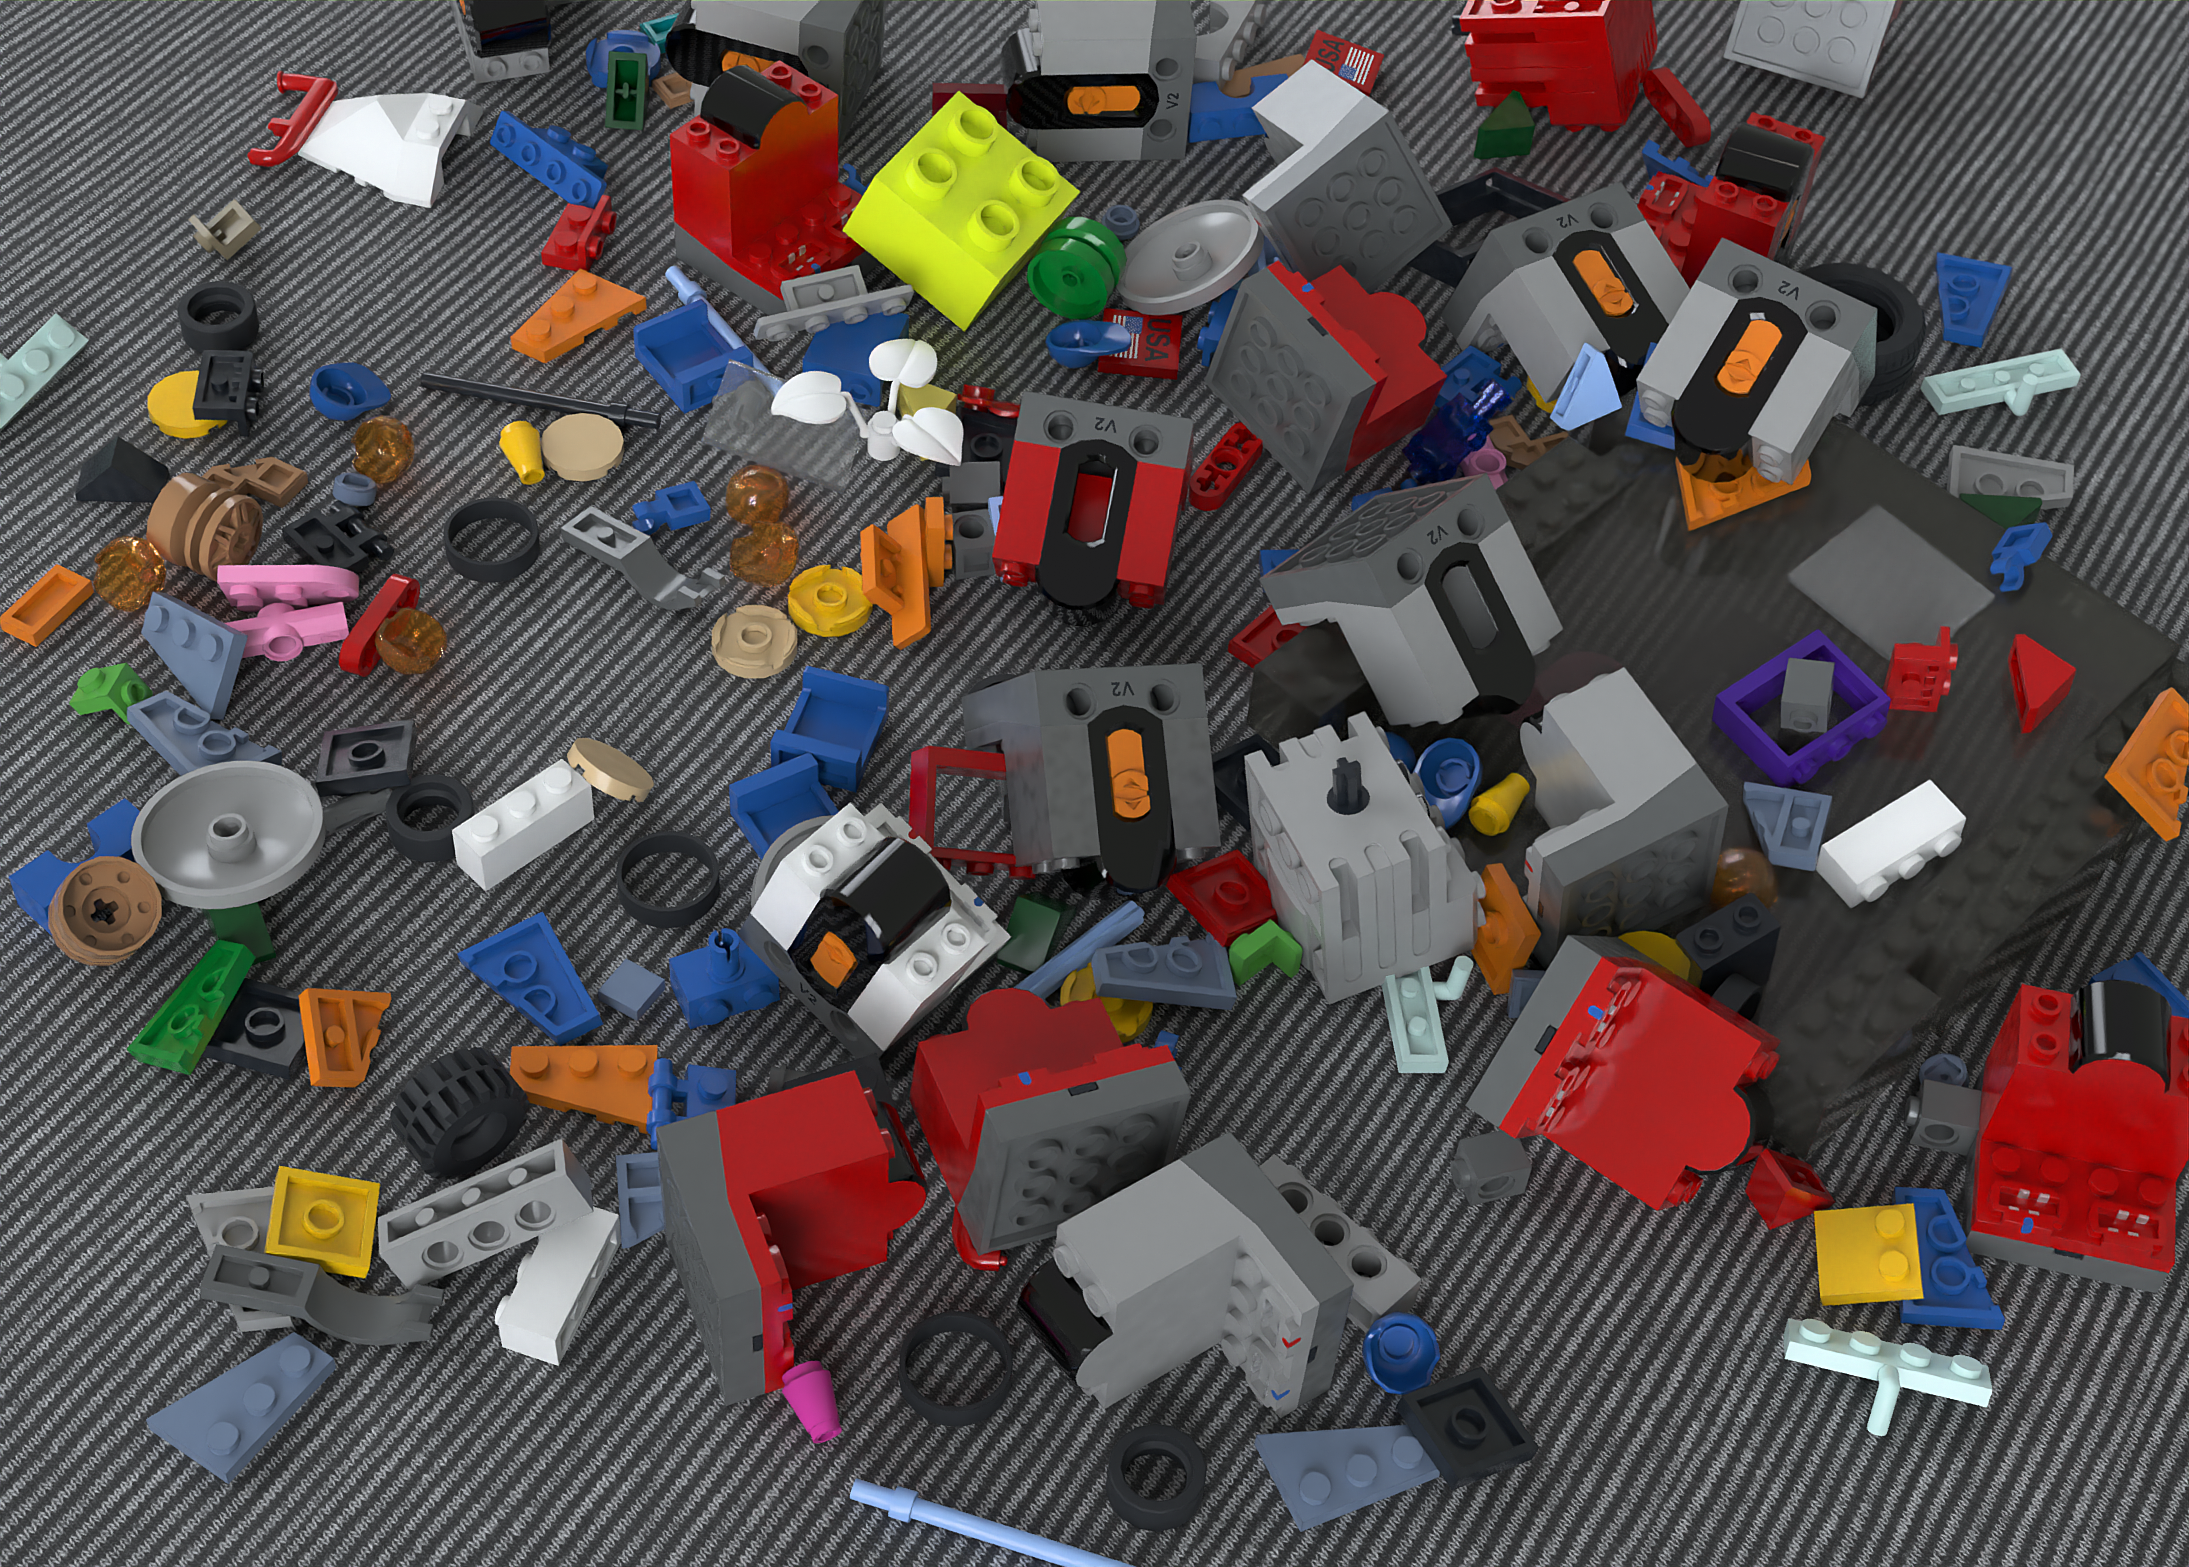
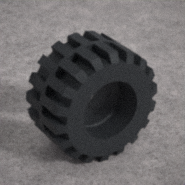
(459, 1113)

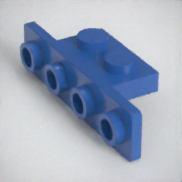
(552, 159)

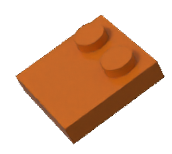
(1508, 932)

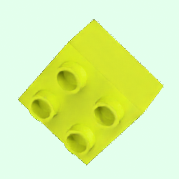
(960, 210)

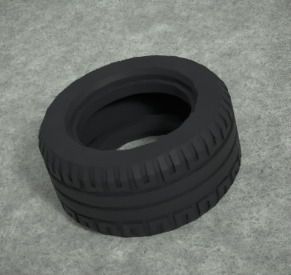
(1899, 322)

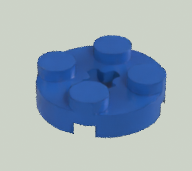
(620, 41)

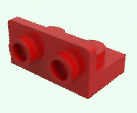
(580, 236)
(1921, 673)

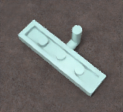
(36, 365)
(2001, 381)
(1416, 1018)
(1890, 1364)

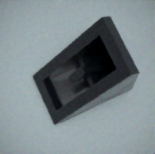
(121, 475)

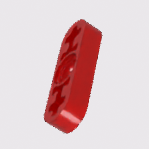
(1677, 107)
(1224, 480)
(359, 650)

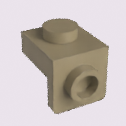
(227, 230)

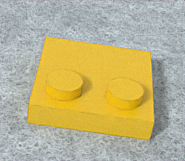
(323, 1220)
(1868, 1254)

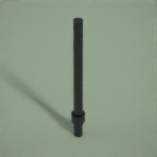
(618, 412)

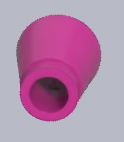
(813, 1400)

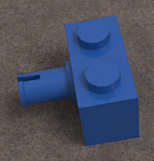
(721, 980)

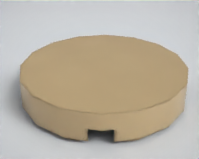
(582, 446)
(754, 641)
(610, 770)

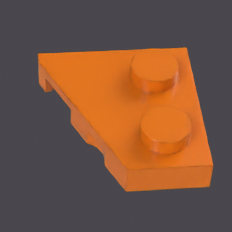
(937, 530)
(340, 1033)

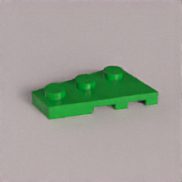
(193, 1012)

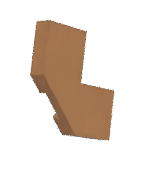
(1515, 444)
(266, 479)

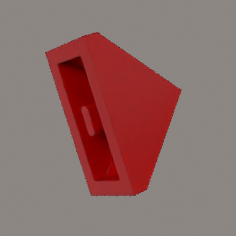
(2038, 680)
(1785, 1189)

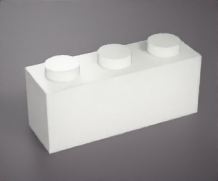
(523, 824)
(1891, 844)
(558, 1286)

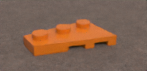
(572, 313)
(1710, 502)
(2155, 764)
(589, 1079)

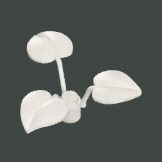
(930, 433)

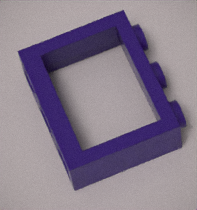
(1767, 683)

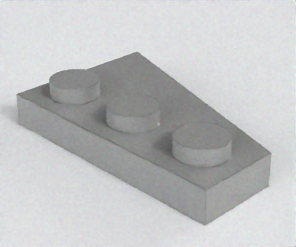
(2009, 475)
(240, 1222)

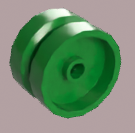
(1077, 268)

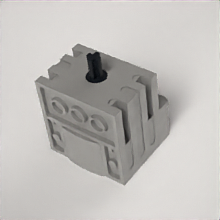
(1358, 860)

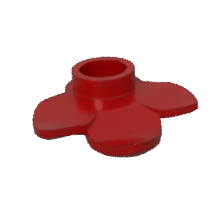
(982, 399)

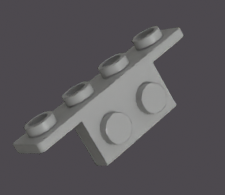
(829, 298)

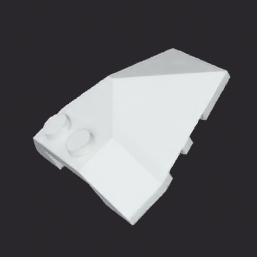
(392, 141)

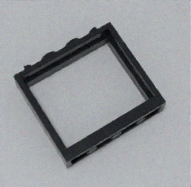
(1472, 199)

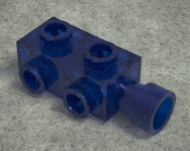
(1448, 433)

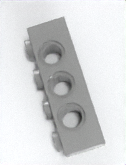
(485, 1214)
(1355, 1248)

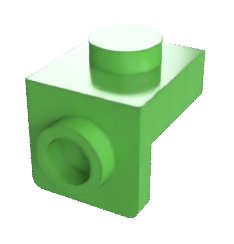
(109, 688)
(1263, 946)

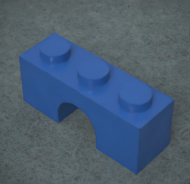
(1223, 117)
(38, 880)

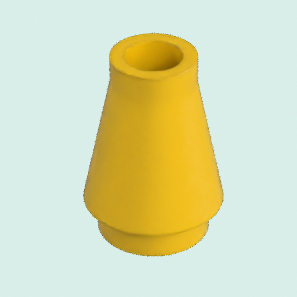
(523, 449)
(1497, 806)

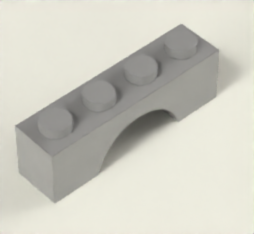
(1231, 30)

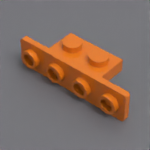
(898, 574)

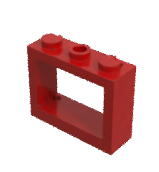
(959, 762)

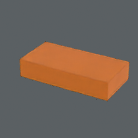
(46, 605)

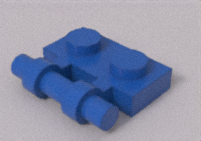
(1469, 373)
(700, 1091)

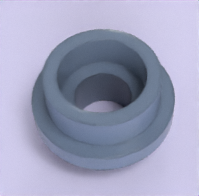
(1121, 221)

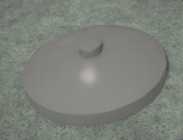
(1190, 257)
(229, 834)

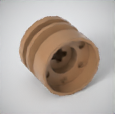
(204, 525)
(109, 884)

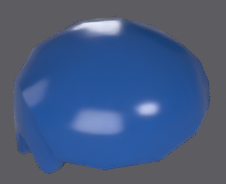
(1400, 1352)

